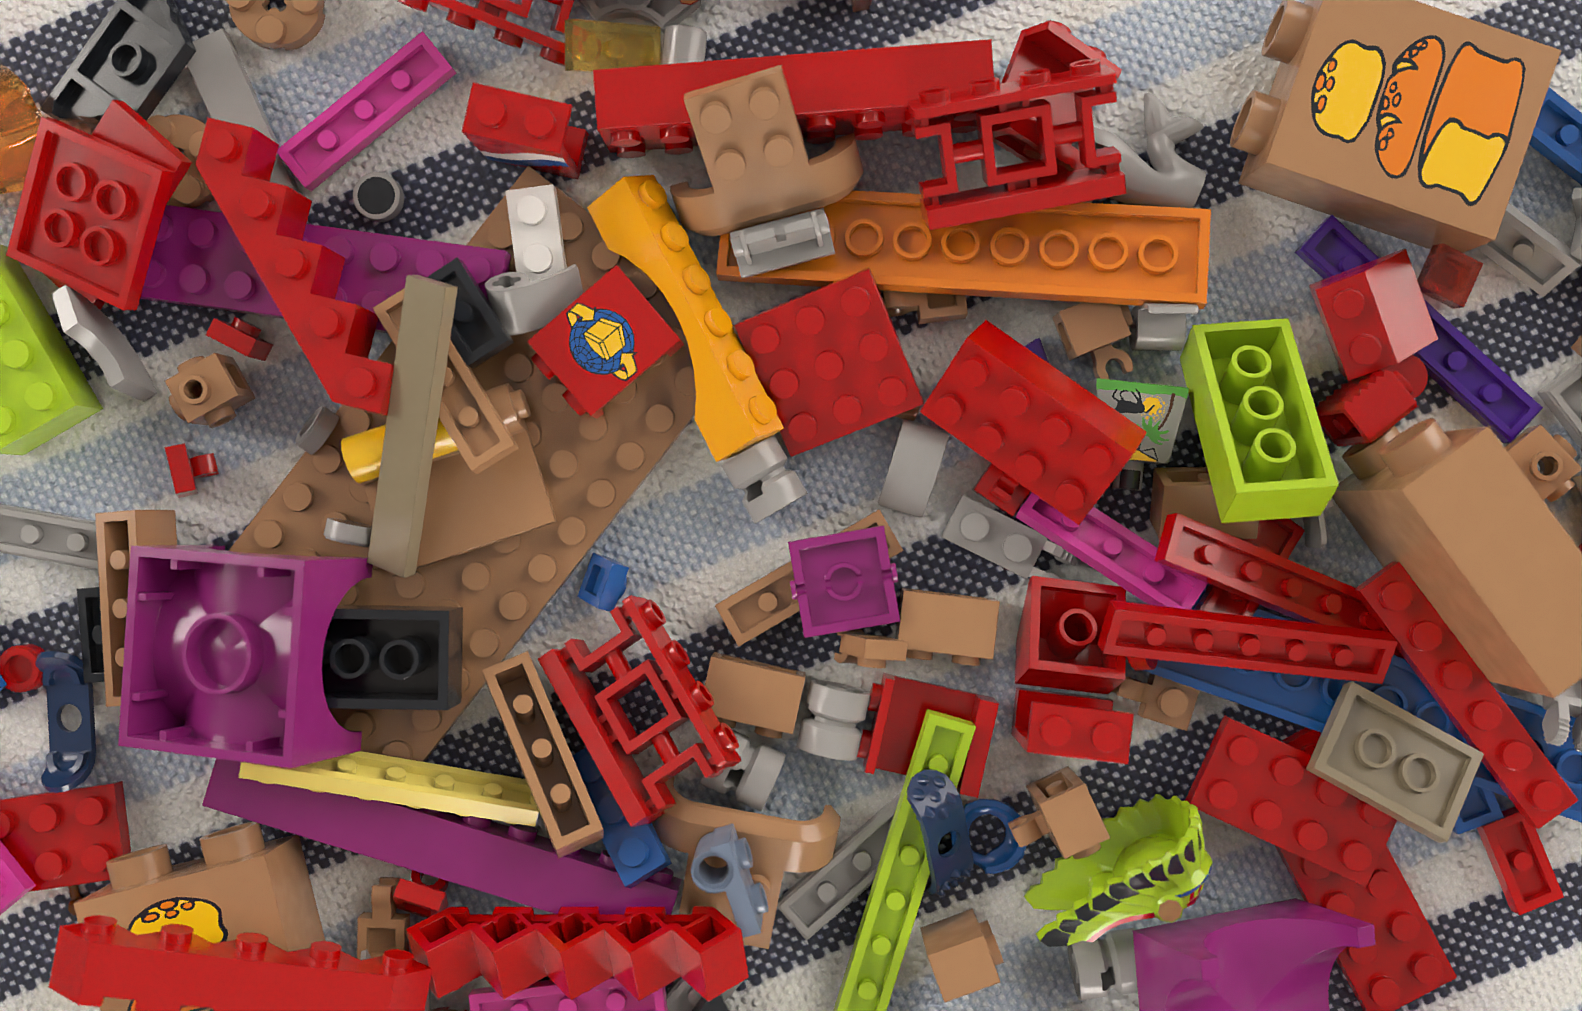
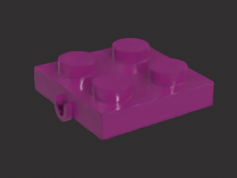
(844, 581)

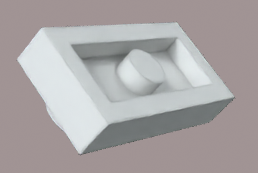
(536, 231)

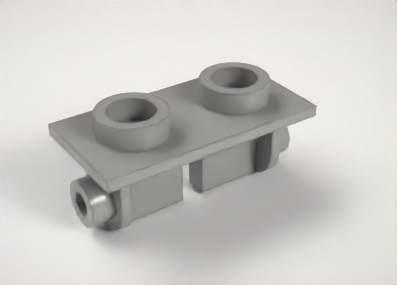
(782, 243)

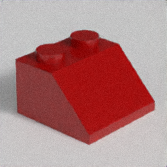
(1374, 314)
(1061, 637)

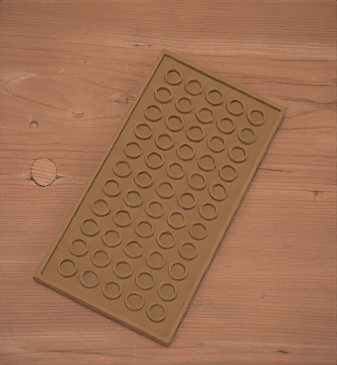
(584, 461)

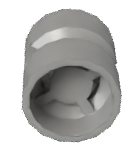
(764, 479)
(833, 720)
(752, 777)
(1104, 965)

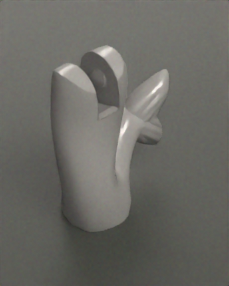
(1173, 179)

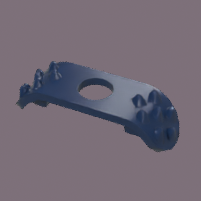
(71, 752)
(939, 812)

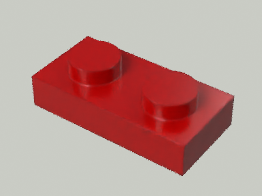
(1520, 862)

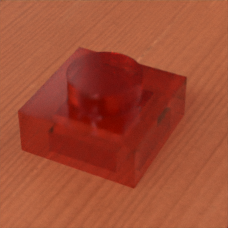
(1448, 275)

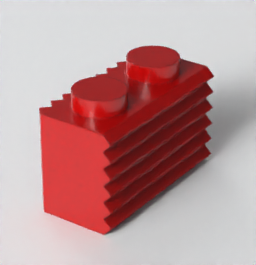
(1366, 407)

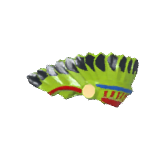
(1144, 871)

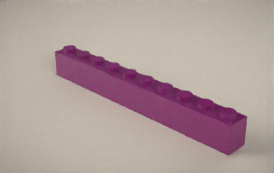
(441, 844)

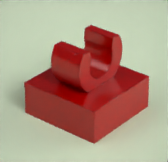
(186, 469)
(1001, 490)
(421, 898)

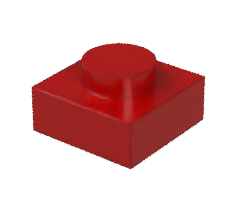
(240, 337)

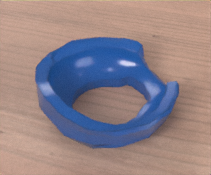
(1008, 852)

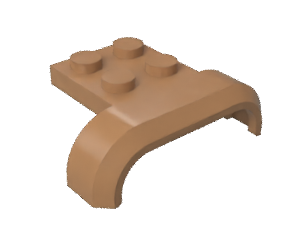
(758, 158)
(774, 843)

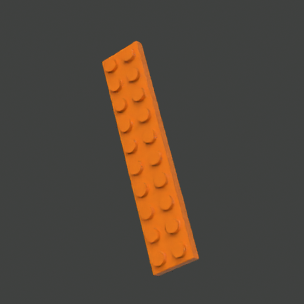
(1043, 254)

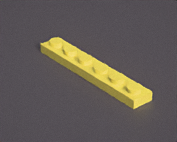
(409, 784)

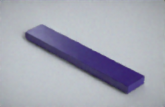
(1449, 360)

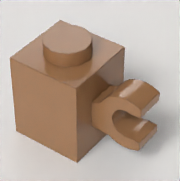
(1092, 330)

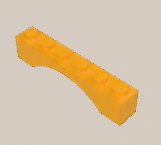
(729, 397)

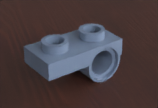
(745, 898)

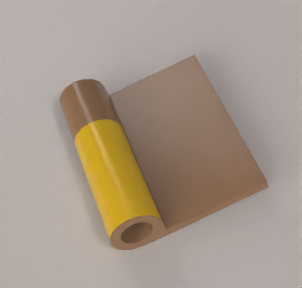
(463, 507)

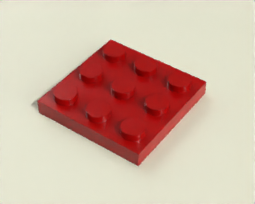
(89, 213)
(830, 362)

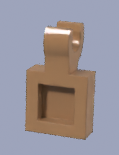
(929, 306)
(869, 650)
(1161, 700)
(382, 927)

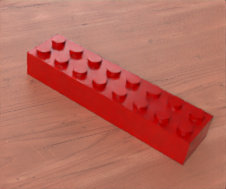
(829, 91)

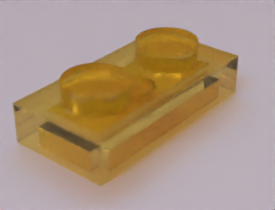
(609, 45)

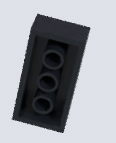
(393, 657)

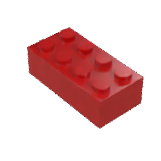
(1032, 421)

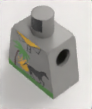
(1152, 408)

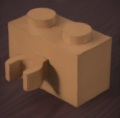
(1063, 813)

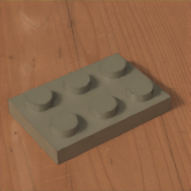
(1395, 762)

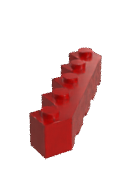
(297, 273)
(580, 949)
(243, 974)

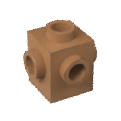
(208, 390)
(1552, 454)

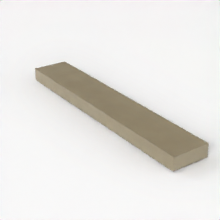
(411, 424)

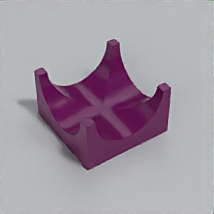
(232, 654)
(1245, 958)

